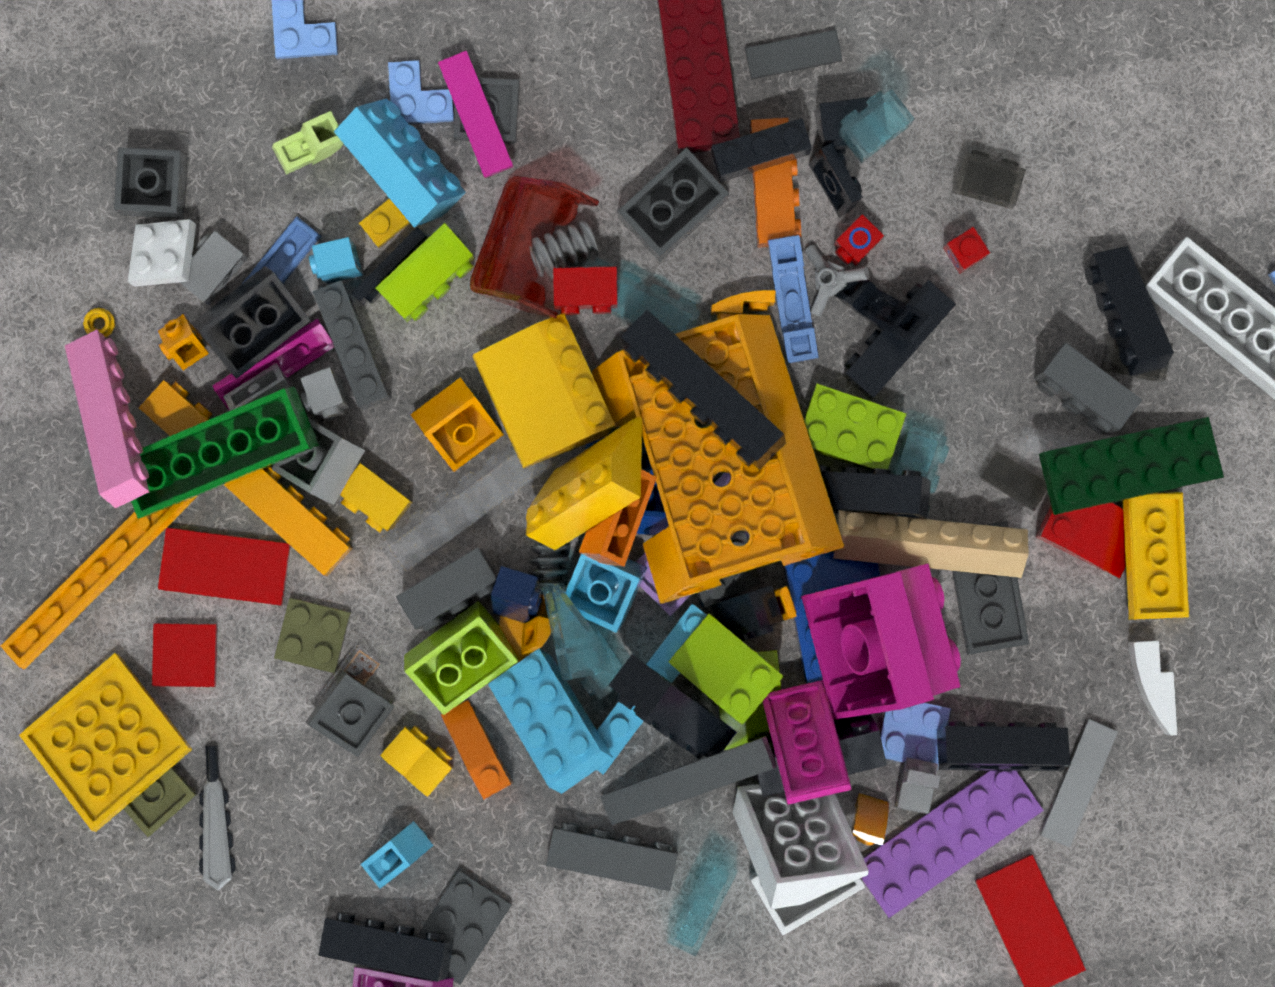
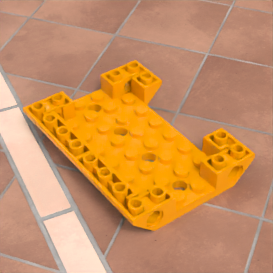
(778, 506)

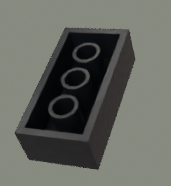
(670, 709)
(859, 745)

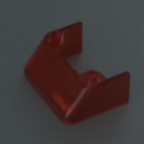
(523, 212)

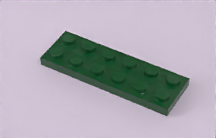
(1131, 465)

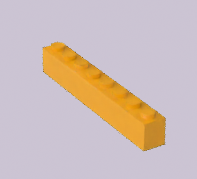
(260, 490)

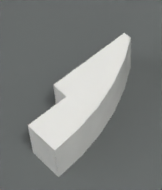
(1155, 686)

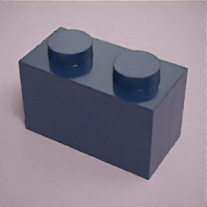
(516, 595)

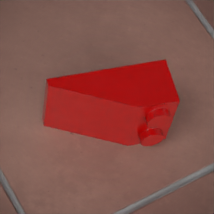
(1090, 535)

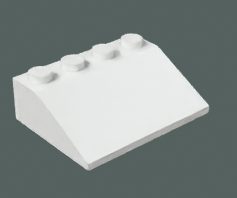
(797, 846)

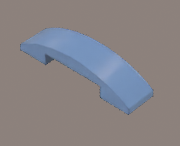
(792, 298)

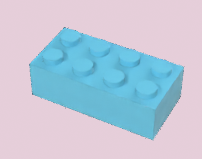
(400, 161)
(550, 721)

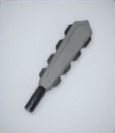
(215, 841)

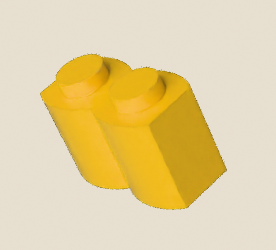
(417, 759)

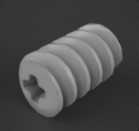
(562, 247)

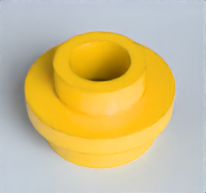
(96, 313)

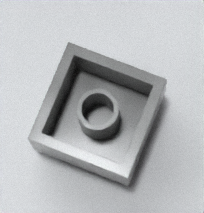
(324, 468)

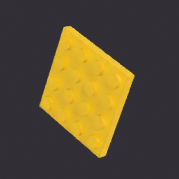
(105, 742)

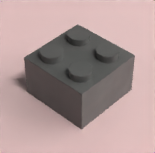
(150, 183)

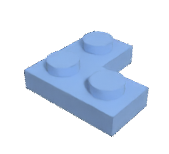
(298, 39)
(414, 104)

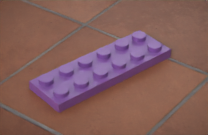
(948, 838)

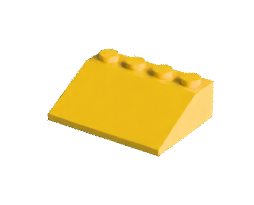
(544, 391)
(588, 488)

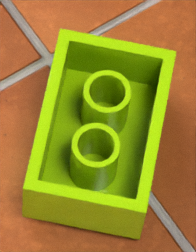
(852, 428)

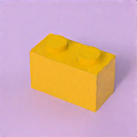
(374, 498)

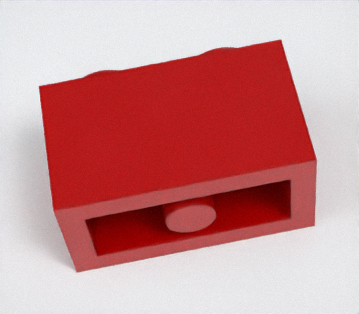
(585, 289)

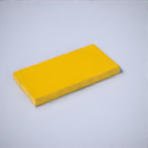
(1156, 556)

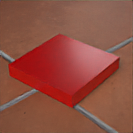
(184, 655)

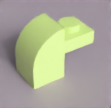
(309, 145)

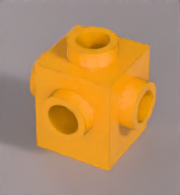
(182, 342)

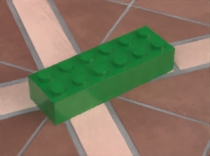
(224, 450)

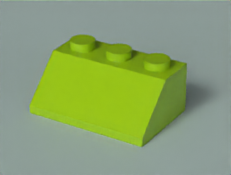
(426, 274)
(460, 658)

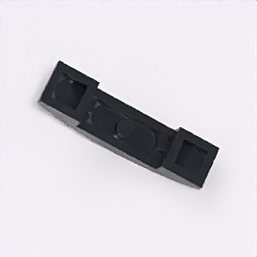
(884, 310)

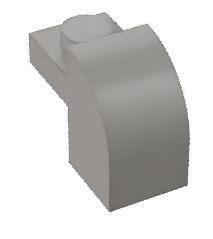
(917, 785)

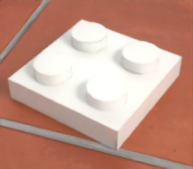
(161, 253)

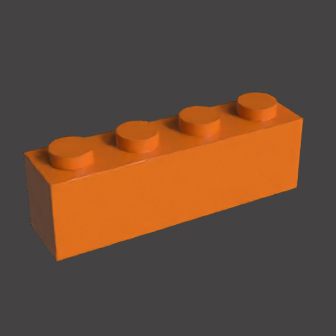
(775, 194)

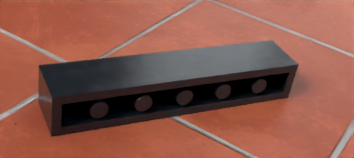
(703, 390)

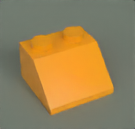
(456, 424)

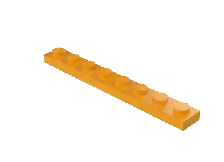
(87, 584)

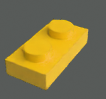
(384, 223)

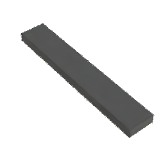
(689, 780)

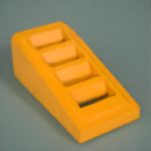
(785, 603)

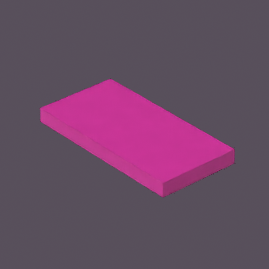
(806, 742)

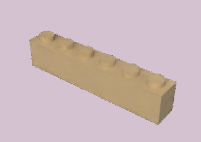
(935, 542)

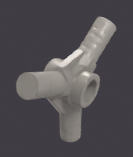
(830, 278)

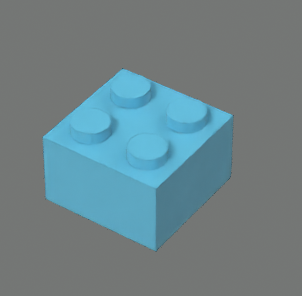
(605, 591)

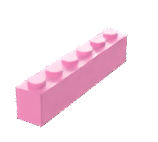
(107, 419)

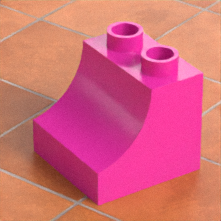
(882, 642)

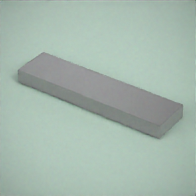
(1078, 783)

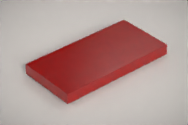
(224, 566)
(1030, 924)

